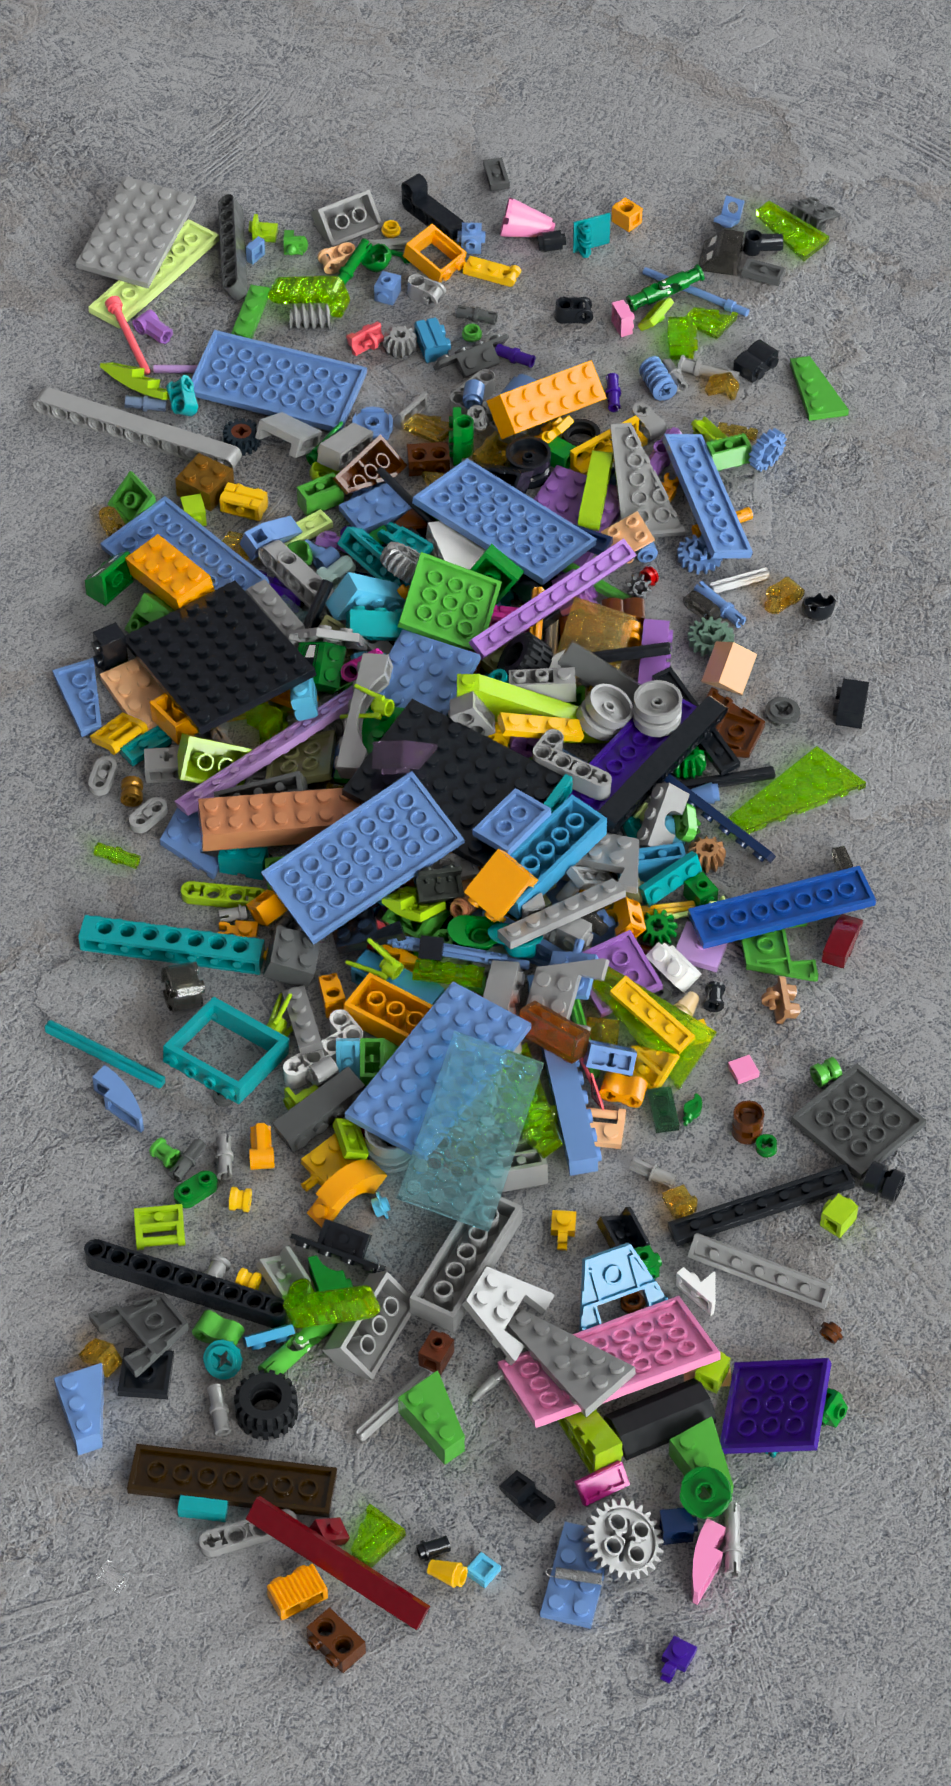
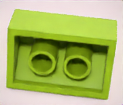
(204, 757)

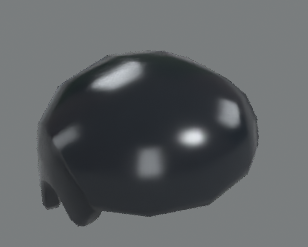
(818, 607)

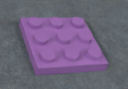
(629, 960)

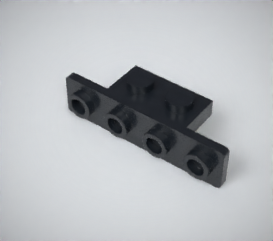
(342, 1241)

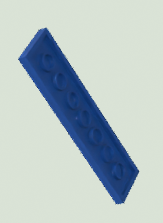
(781, 907)

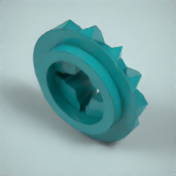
(212, 1360)

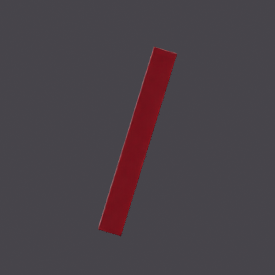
(338, 1562)

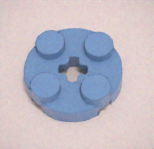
(376, 415)

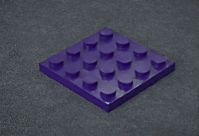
(775, 1406)

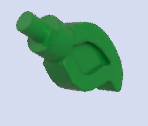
(692, 1109)

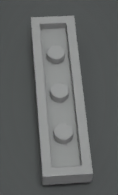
(303, 1021)

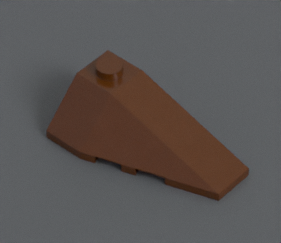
(362, 469)

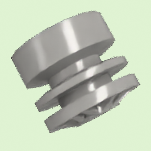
(386, 1155)

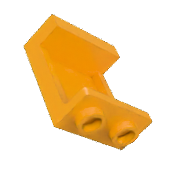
(499, 885)

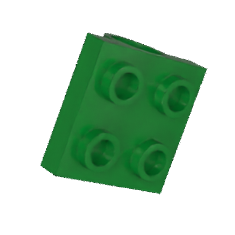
(461, 436)

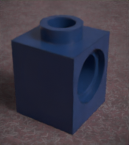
(677, 1526)

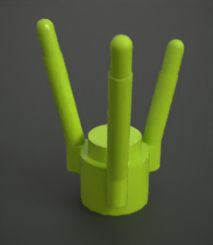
(380, 705)
(390, 966)
(277, 1022)

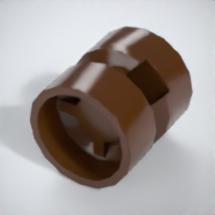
(747, 1122)

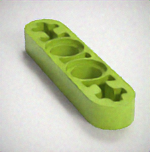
(224, 891)

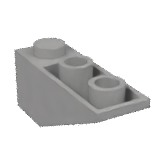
(551, 682)

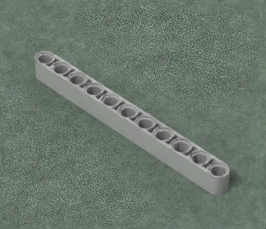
(133, 427)

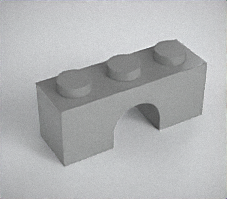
(665, 800)

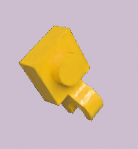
(563, 1225)

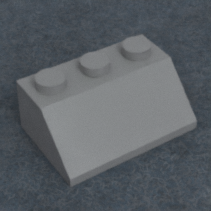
(347, 218)

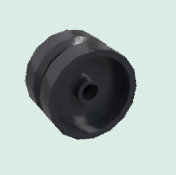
(530, 454)

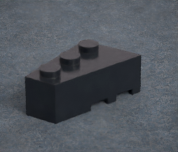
(516, 477)

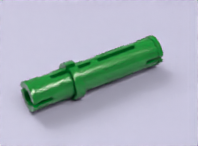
(346, 272)

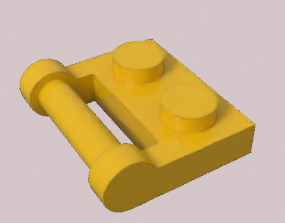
(118, 732)

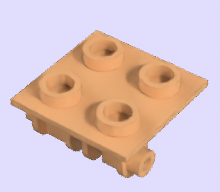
(632, 530)

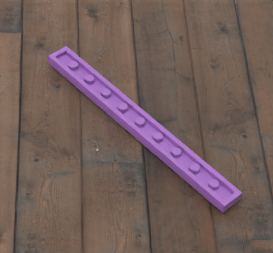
(552, 599)

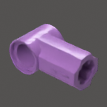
(149, 323)

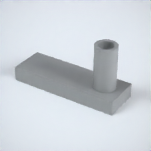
(582, 879)

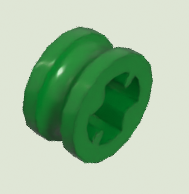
(767, 1151)

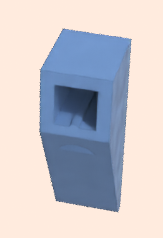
(268, 532)

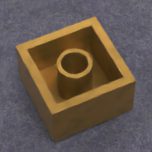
(204, 477)

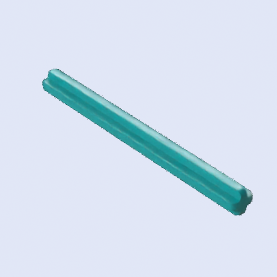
(105, 1054)

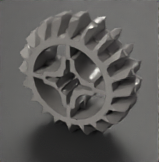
(400, 560)

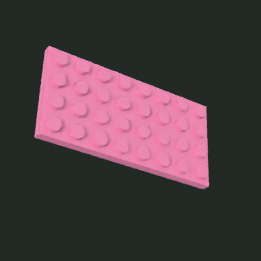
(655, 1340)

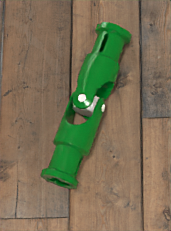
(662, 289)

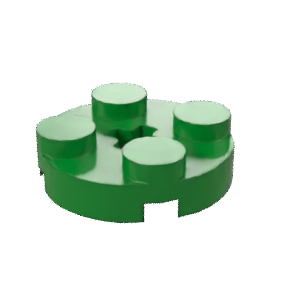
(691, 1489)

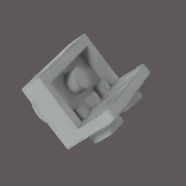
(281, 1271)

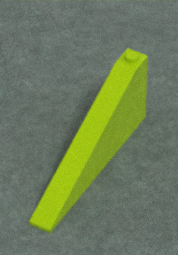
(513, 699)

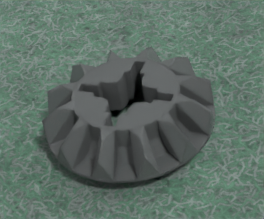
(782, 704)

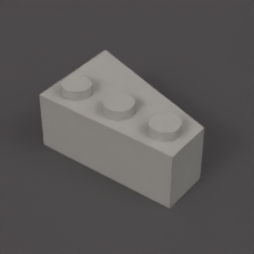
(527, 1169)

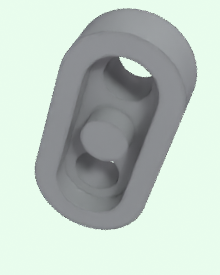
(101, 780)
(145, 818)

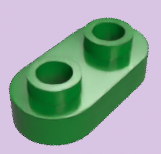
(197, 1189)

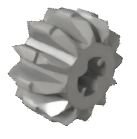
(400, 341)

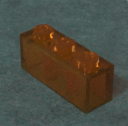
(555, 1032)

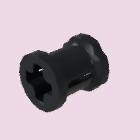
(714, 996)

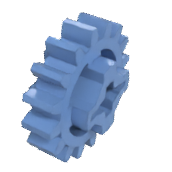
(767, 449)
(696, 556)

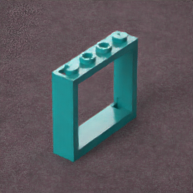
(239, 1023)

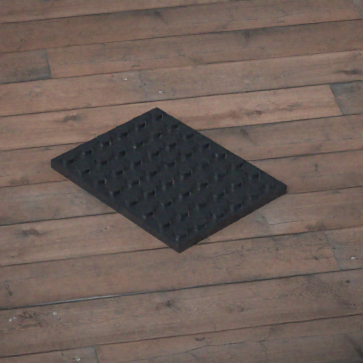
(219, 657)
(463, 775)

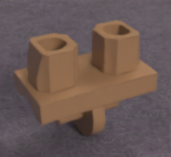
(779, 998)

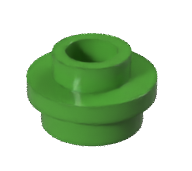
(471, 333)

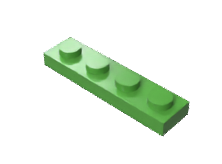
(251, 311)

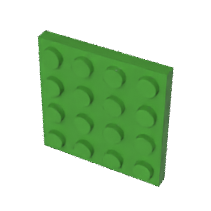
(448, 602)

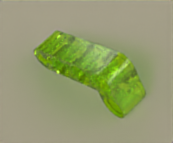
(311, 289)
(341, 1305)

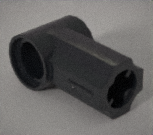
(756, 242)

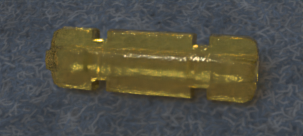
(733, 429)

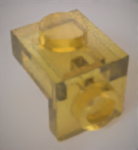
(722, 383)
(680, 1202)
(102, 1352)

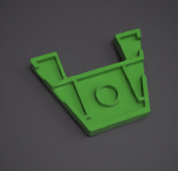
(771, 955)

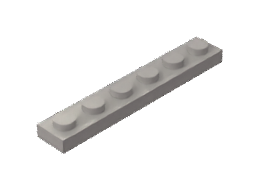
(561, 913)
(760, 1270)

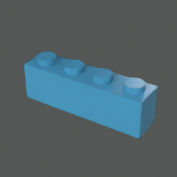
(424, 990)

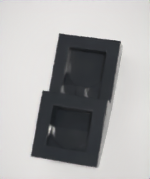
(526, 1497)

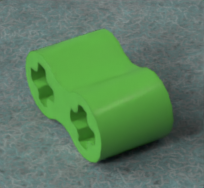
(214, 1327)

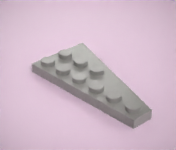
(640, 486)
(572, 1363)

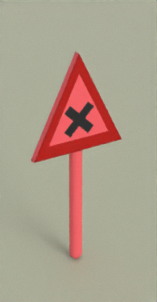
(594, 1090)

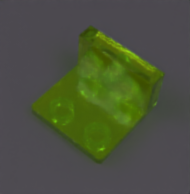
(266, 720)

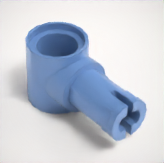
(323, 557)

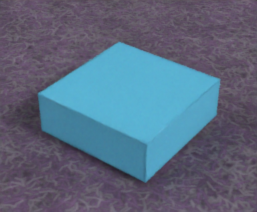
(483, 1570)

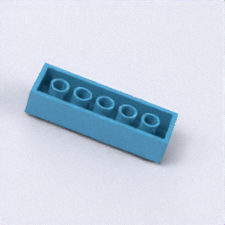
(557, 846)

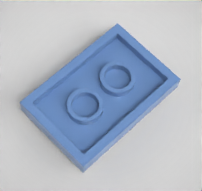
(374, 508)
(511, 821)

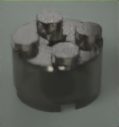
(182, 986)

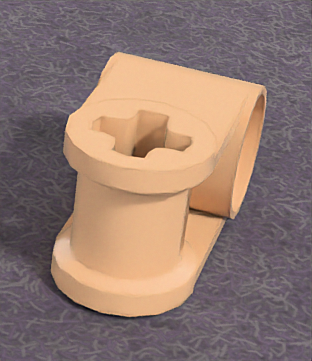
(337, 257)

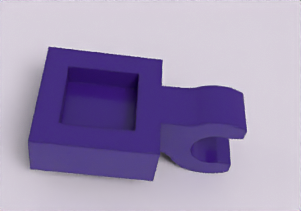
(676, 1657)

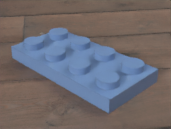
(567, 1599)

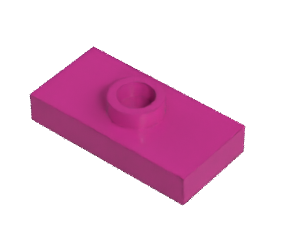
(602, 1483)

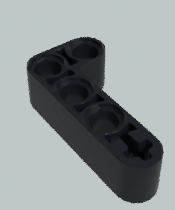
(427, 209)

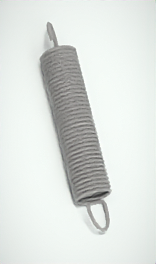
(576, 1575)

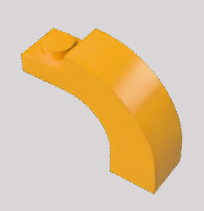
(344, 1185)

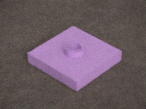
(692, 950)

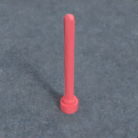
(114, 306)

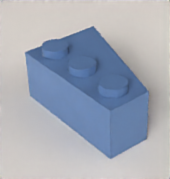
(82, 1404)

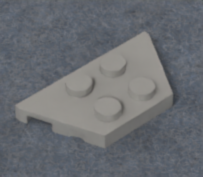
(323, 633)

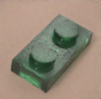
(663, 1109)

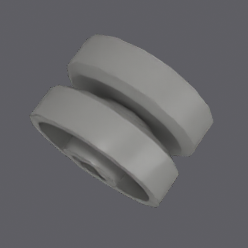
(657, 708)
(604, 712)

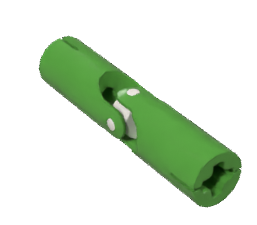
(285, 1358)

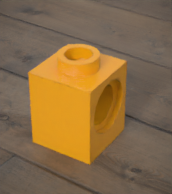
(627, 214)
(266, 907)

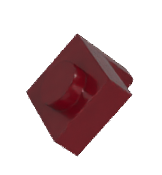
(331, 1529)

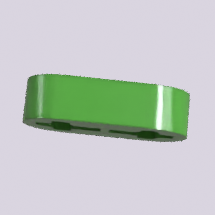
(686, 824)

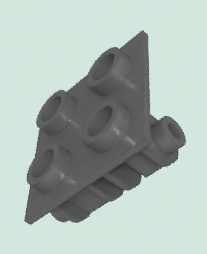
(813, 212)

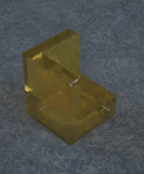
(604, 1029)

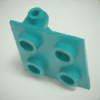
(591, 233)

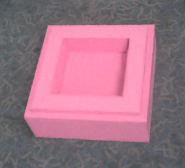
(743, 1069)

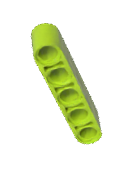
(595, 490)

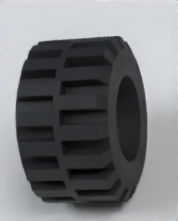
(525, 652)
(266, 1422)

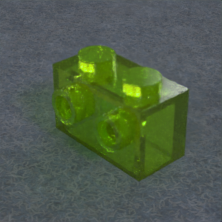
(681, 337)

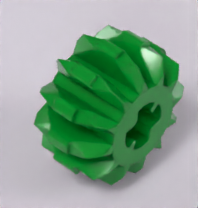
(692, 765)
(656, 920)

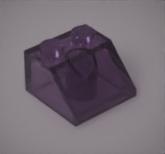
(400, 756)

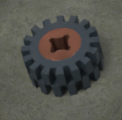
(241, 435)

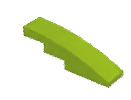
(134, 378)

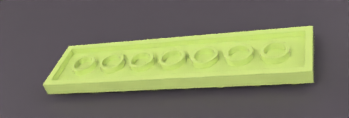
(188, 247)

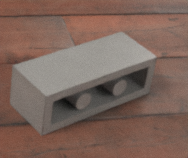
(343, 446)

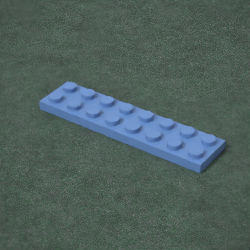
(707, 496)

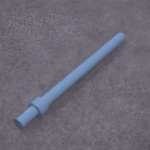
(729, 305)

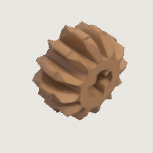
(710, 853)

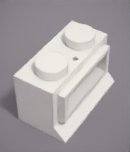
(673, 965)

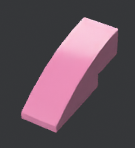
(706, 1558)

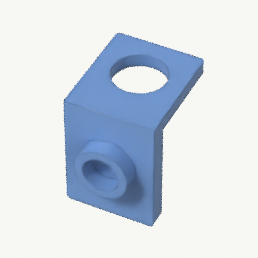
(727, 218)

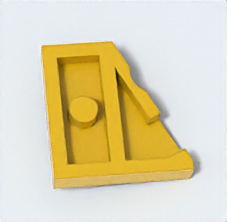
(653, 1065)

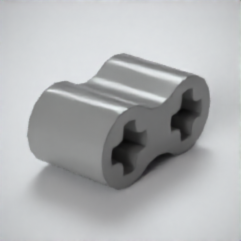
(321, 1072)

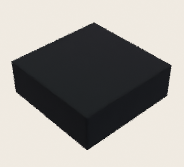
(431, 948)

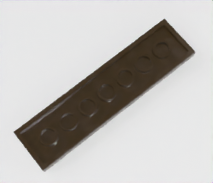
(233, 1478)

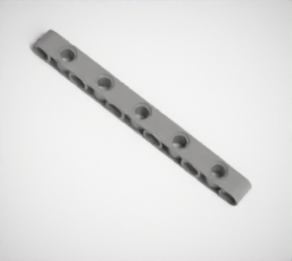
(303, 581)

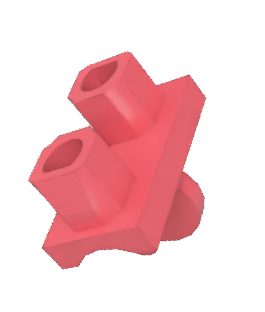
(366, 338)

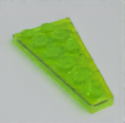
(797, 790)
(645, 1037)

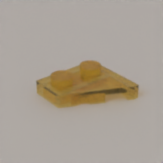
(428, 427)

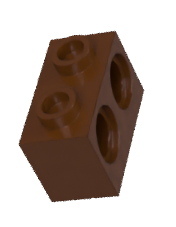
(428, 457)
(341, 1637)

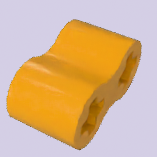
(623, 1089)

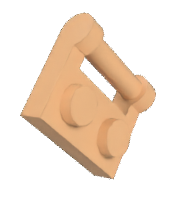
(609, 1134)

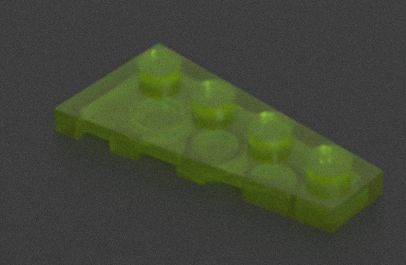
(797, 234)

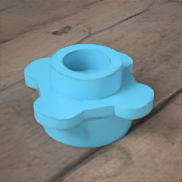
(380, 1205)

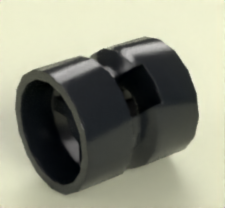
(884, 1181)

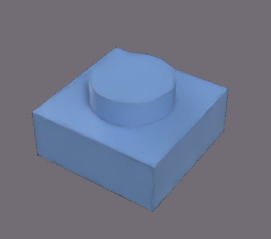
(255, 250)

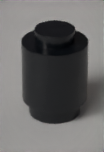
(551, 241)

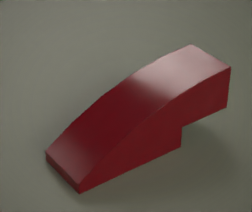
(841, 940)

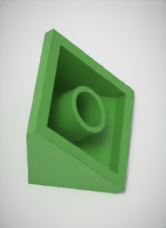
(131, 498)

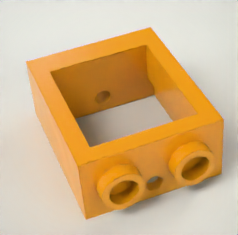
(444, 244)

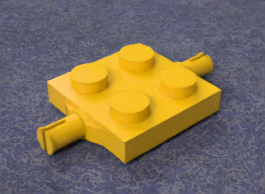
(323, 1162)

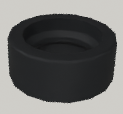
(581, 426)

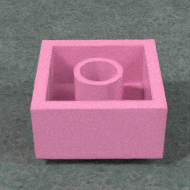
(622, 318)

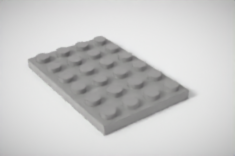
(136, 232)

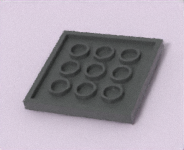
(858, 1120)

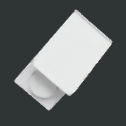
(700, 1292)

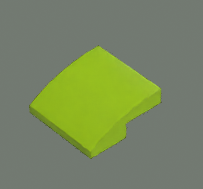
(405, 904)

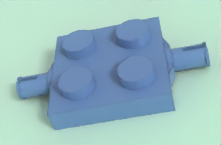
(576, 955)

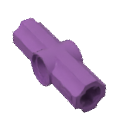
(659, 457)

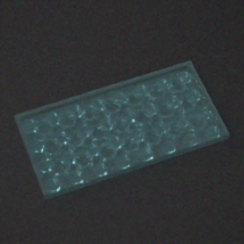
(470, 1131)

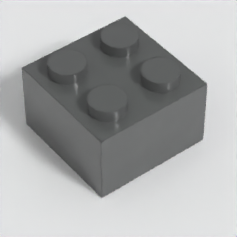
(291, 957)

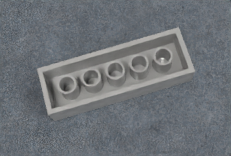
(459, 1264)

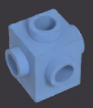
(472, 234)

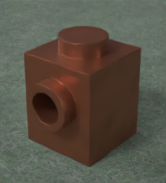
(436, 1351)

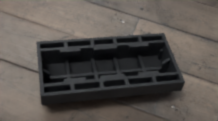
(660, 1417)

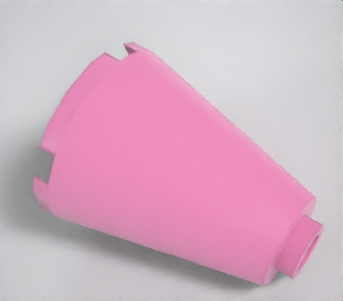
(524, 221)

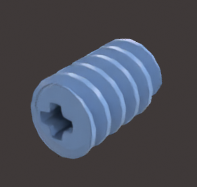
(657, 378)

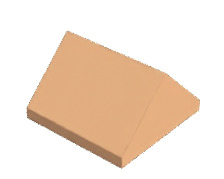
(729, 667)

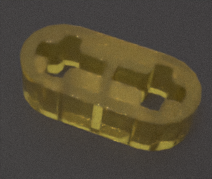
(106, 523)

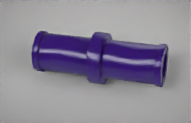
(515, 356)
(613, 392)

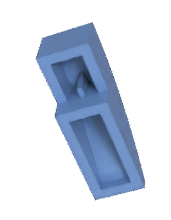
(118, 1097)

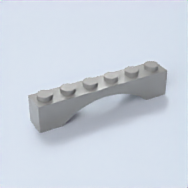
(374, 674)

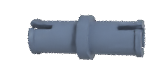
(145, 403)

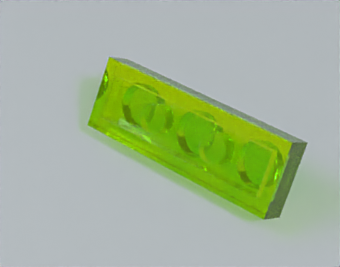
(448, 972)

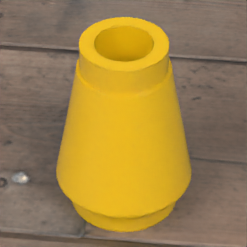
(449, 1572)

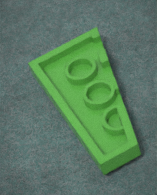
(815, 391)

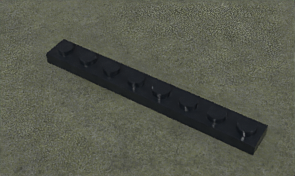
(761, 1204)

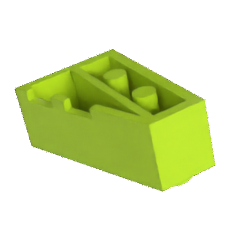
(592, 1440)

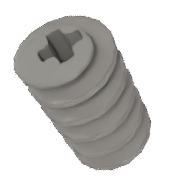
(309, 316)

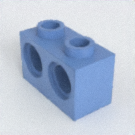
(610, 1057)

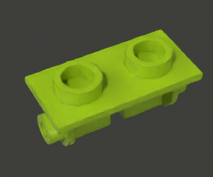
(707, 429)

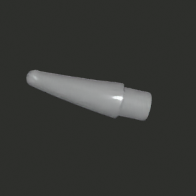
(488, 1384)

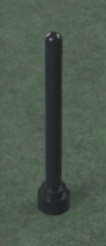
(403, 494)

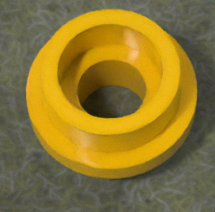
(391, 229)

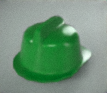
(471, 931)

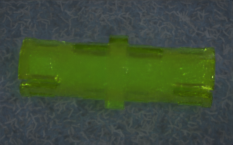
(117, 855)

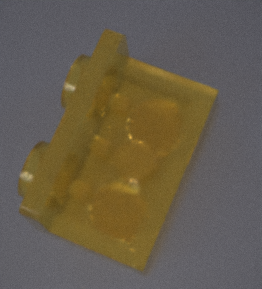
(492, 451)

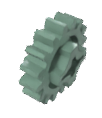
(705, 634)

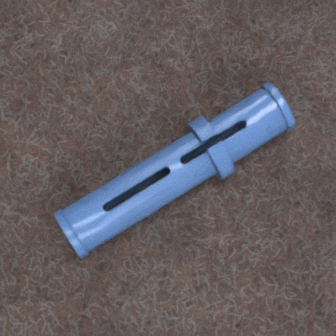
(727, 608)

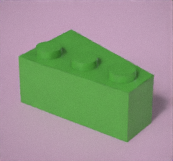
(432, 1417)
(699, 1448)

